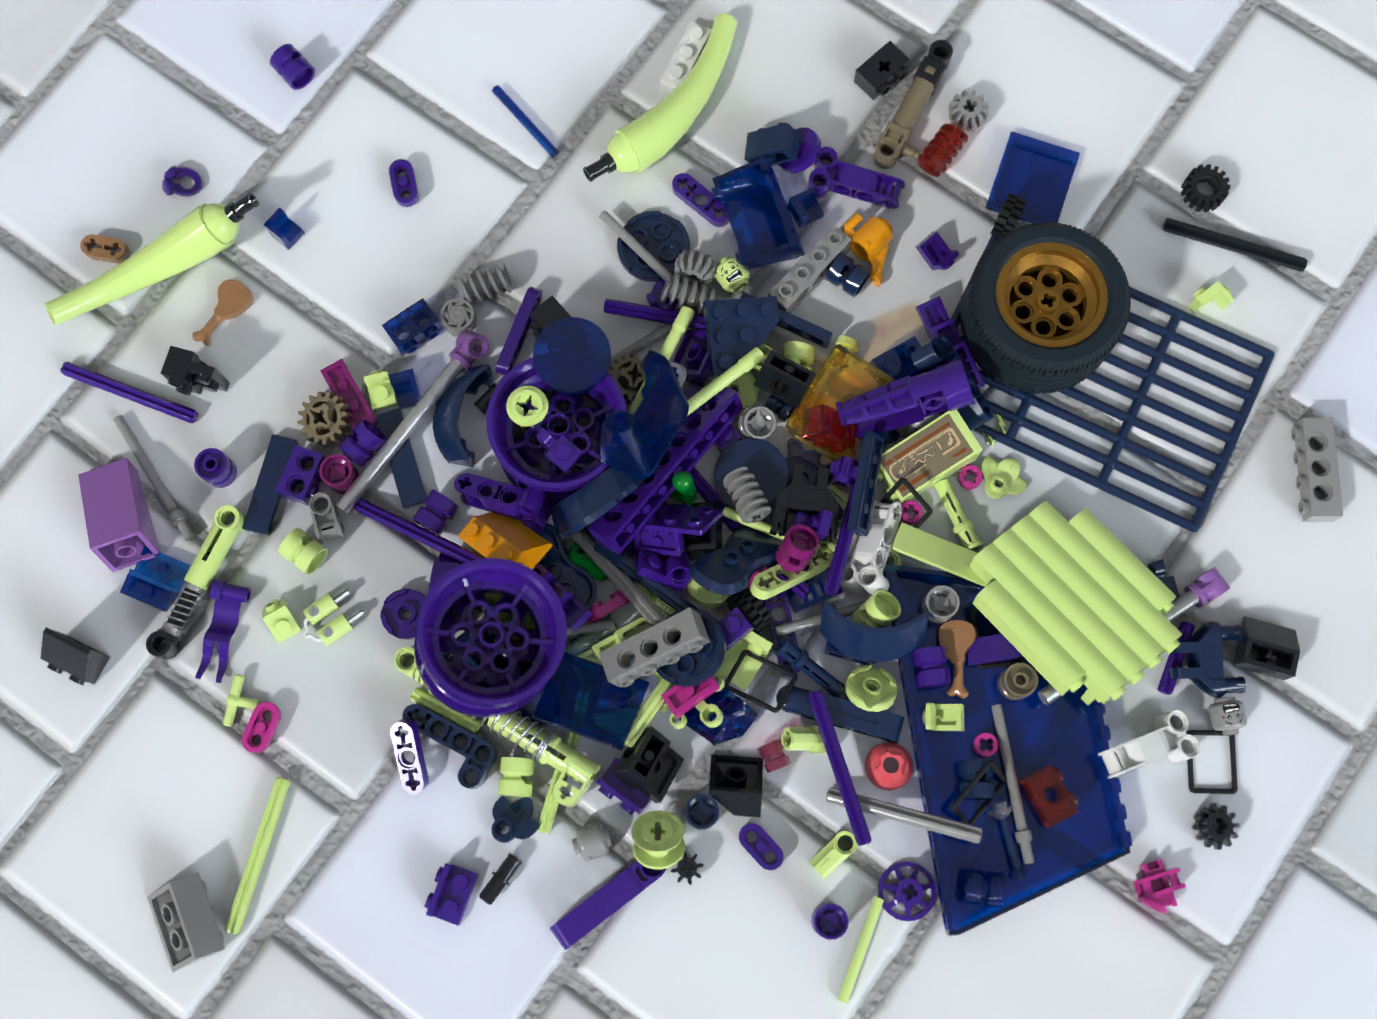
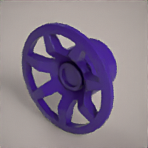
(907, 891)

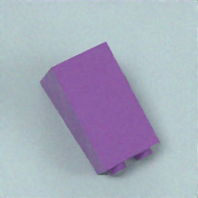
(117, 515)

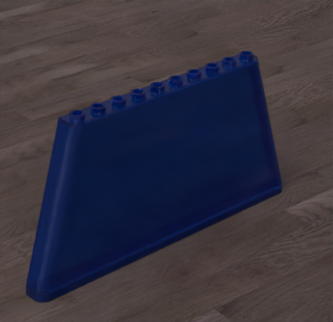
(1039, 735)

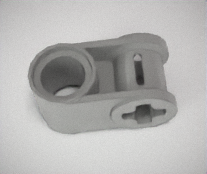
(328, 522)

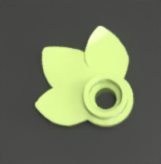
(1003, 474)

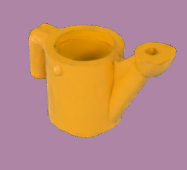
(870, 242)

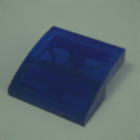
(156, 580)

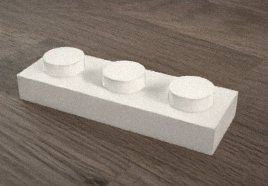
(685, 54)

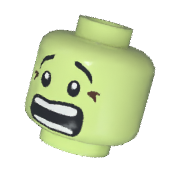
(731, 275)

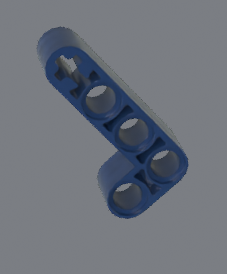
(939, 352)
(448, 739)

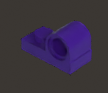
(670, 571)

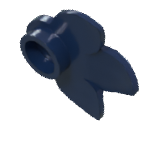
(515, 816)

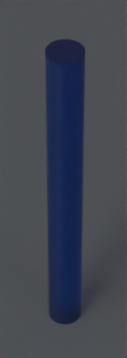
(525, 121)

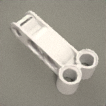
(872, 551)
(1163, 741)

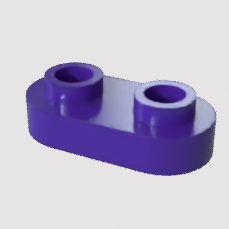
(405, 184)
(761, 846)

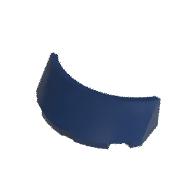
(448, 410)
(592, 501)
(872, 643)

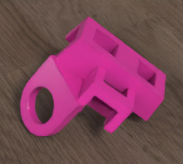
(1155, 880)

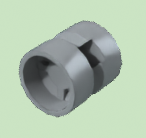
(756, 422)
(941, 603)

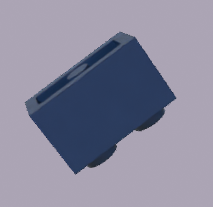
(776, 142)

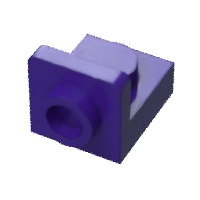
(819, 523)

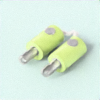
(324, 607)

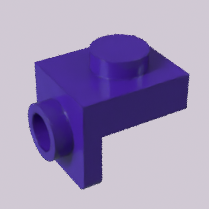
(936, 252)

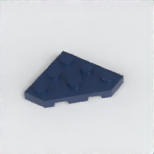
(737, 328)

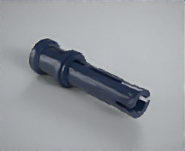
(800, 659)

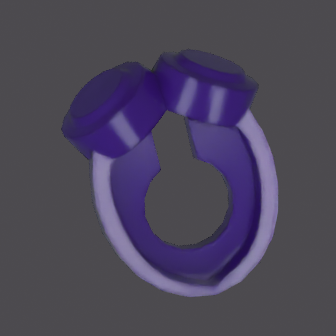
(170, 187)
(654, 297)

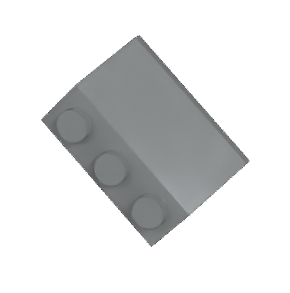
(186, 921)

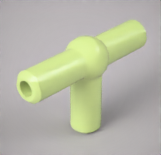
(235, 700)

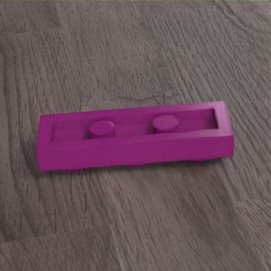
(343, 385)

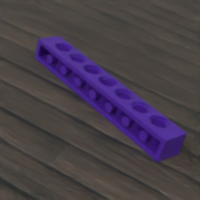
(695, 437)

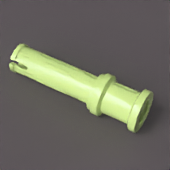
(960, 529)

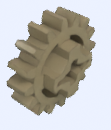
(623, 376)
(332, 413)

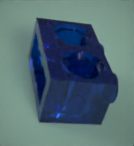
(409, 322)

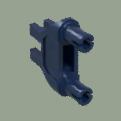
(1206, 660)

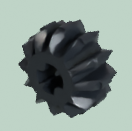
(1219, 836)

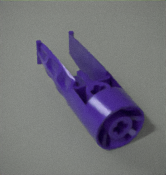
(908, 399)

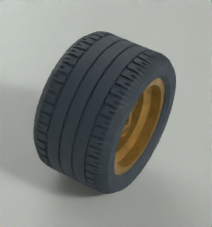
(1050, 265)

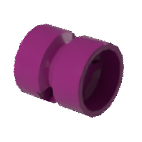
(338, 473)
(797, 548)

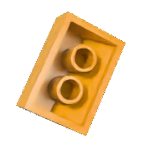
(504, 538)

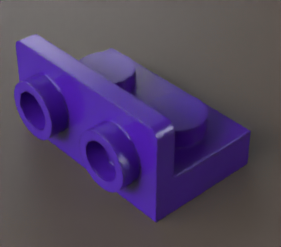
(631, 799)
(451, 893)

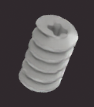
(485, 284)
(686, 293)
(746, 495)

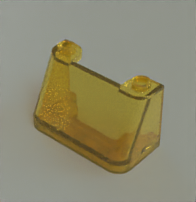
(837, 380)

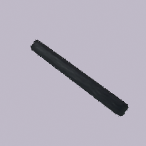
(1235, 244)

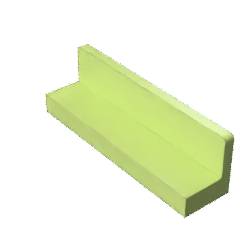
(936, 552)

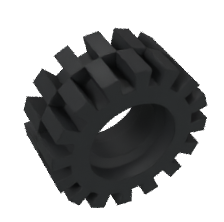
(1210, 176)
(1008, 215)
(751, 608)

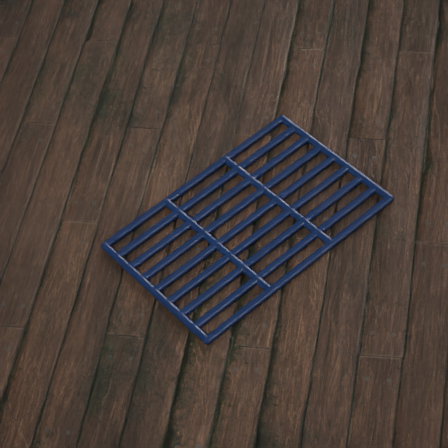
(1140, 398)

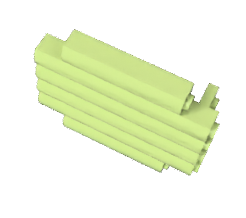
(1075, 603)

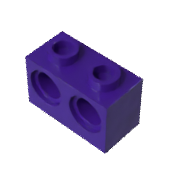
(295, 473)

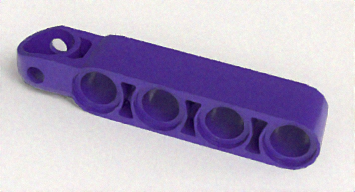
(604, 903)

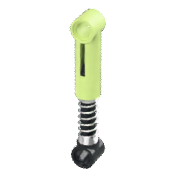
(197, 580)

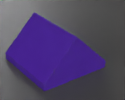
(694, 357)

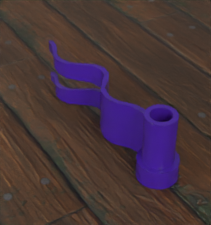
(223, 624)

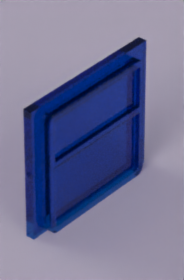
(1035, 173)
(589, 705)

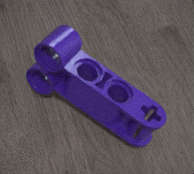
(854, 181)
(507, 500)

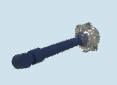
(1001, 811)

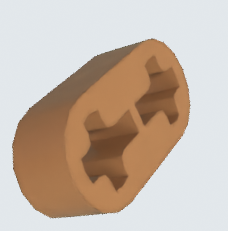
(105, 244)

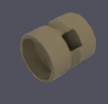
(1017, 681)

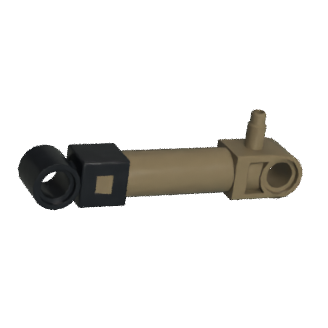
(924, 85)

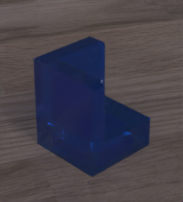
(805, 207)
(283, 229)
(406, 388)

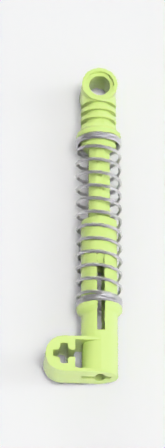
(515, 728)

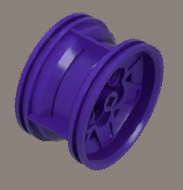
(518, 454)
(522, 593)

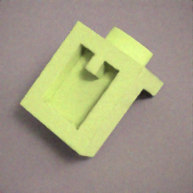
(380, 390)

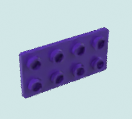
(666, 528)

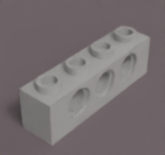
(810, 269)
(1322, 434)
(618, 658)

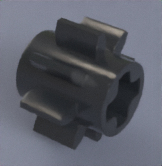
(693, 872)

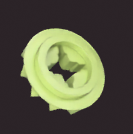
(522, 396)

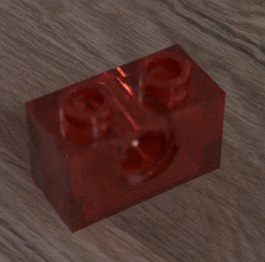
(825, 430)
(1035, 787)

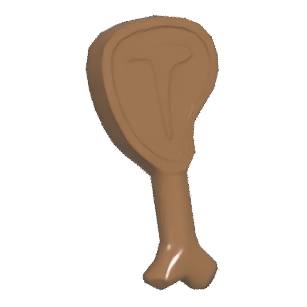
(232, 302)
(957, 638)

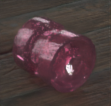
(770, 750)

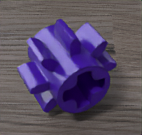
(844, 471)

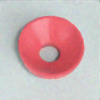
(875, 769)

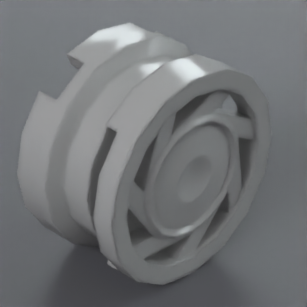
(458, 316)

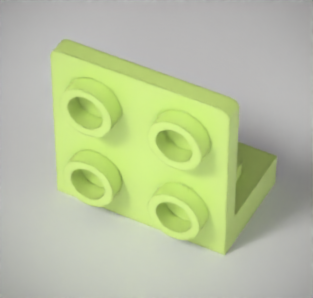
(749, 665)

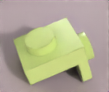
(1216, 292)
(280, 619)
(943, 717)

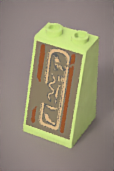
(929, 456)

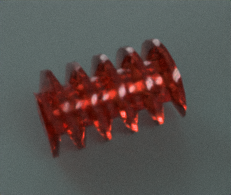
(942, 149)

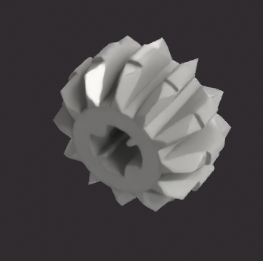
(968, 110)
(695, 267)

